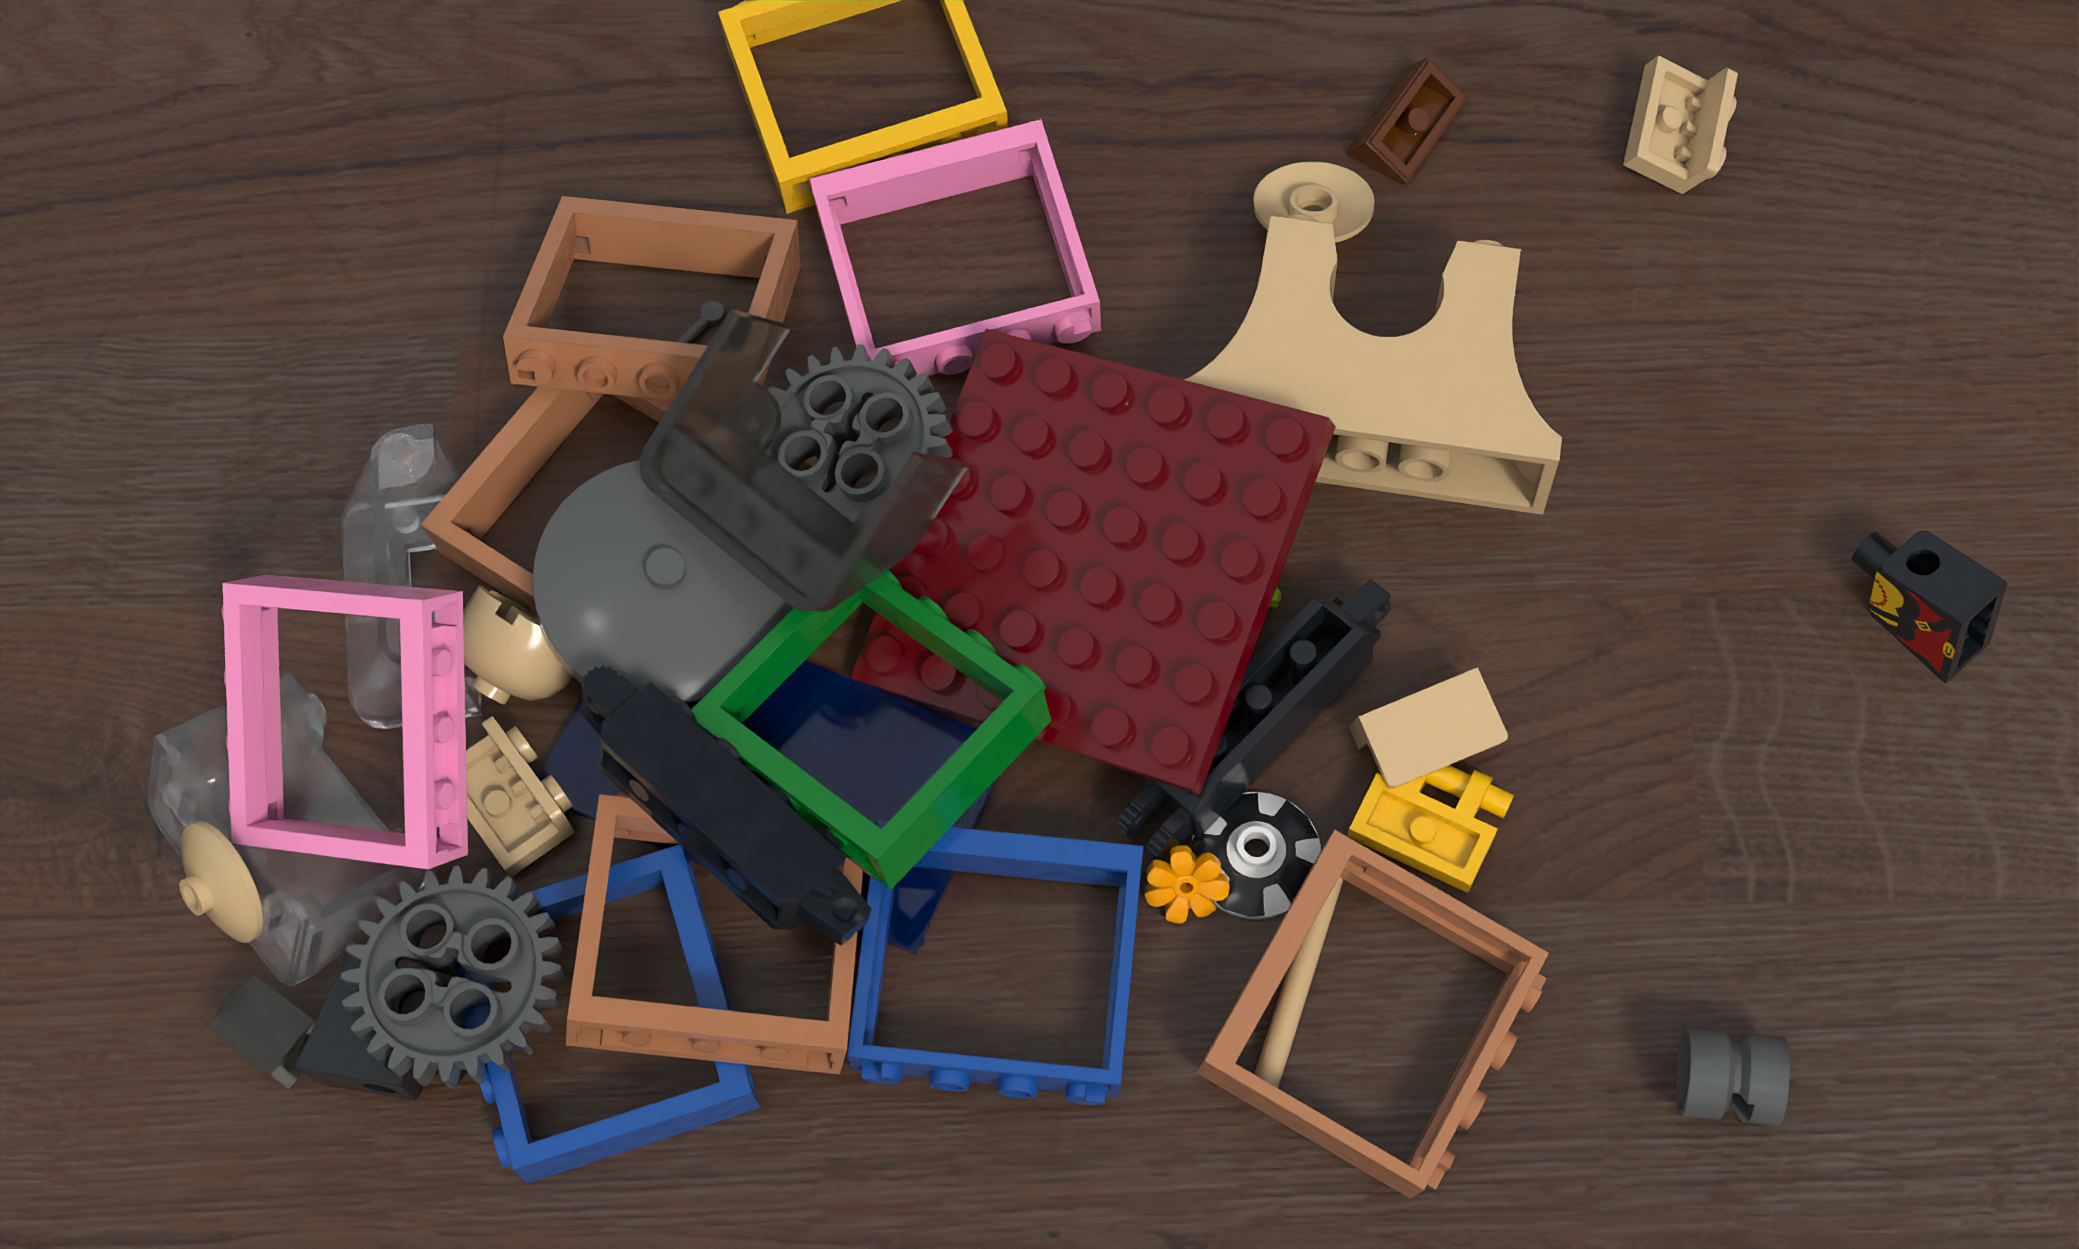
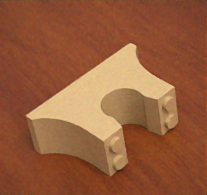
(1410, 411)

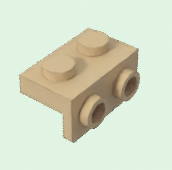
(1680, 124)
(508, 802)

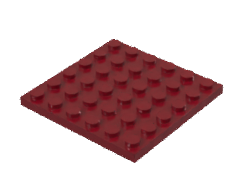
(1111, 545)

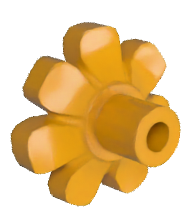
(1186, 884)

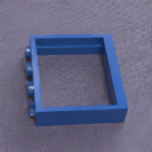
(1016, 857)
(651, 1123)

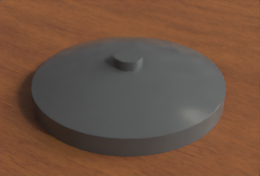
(644, 591)

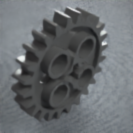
(851, 437)
(434, 1032)

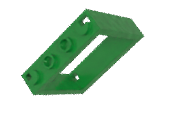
(952, 789)

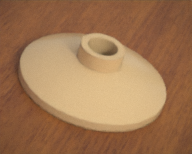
(1318, 191)
(219, 883)

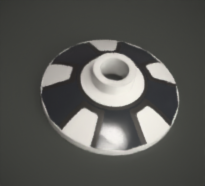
(1268, 883)

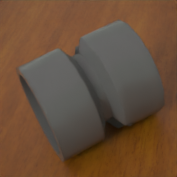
(1732, 1076)

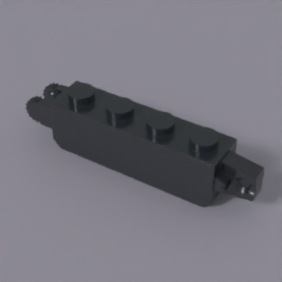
(1275, 704)
(720, 808)

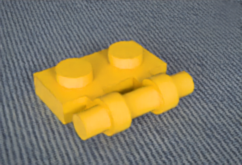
(1428, 833)

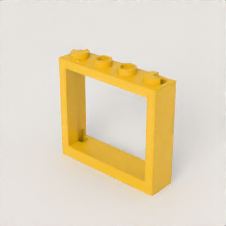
(764, 21)

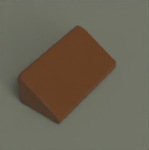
(1408, 121)

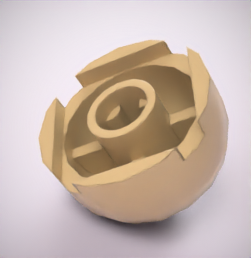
(508, 650)

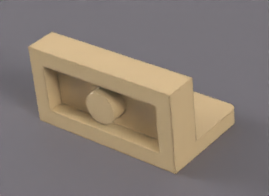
(1430, 729)

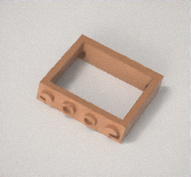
(648, 238)
(502, 474)
(686, 1029)
(1488, 1047)

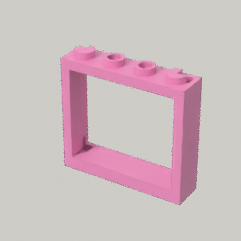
(941, 174)
(430, 719)

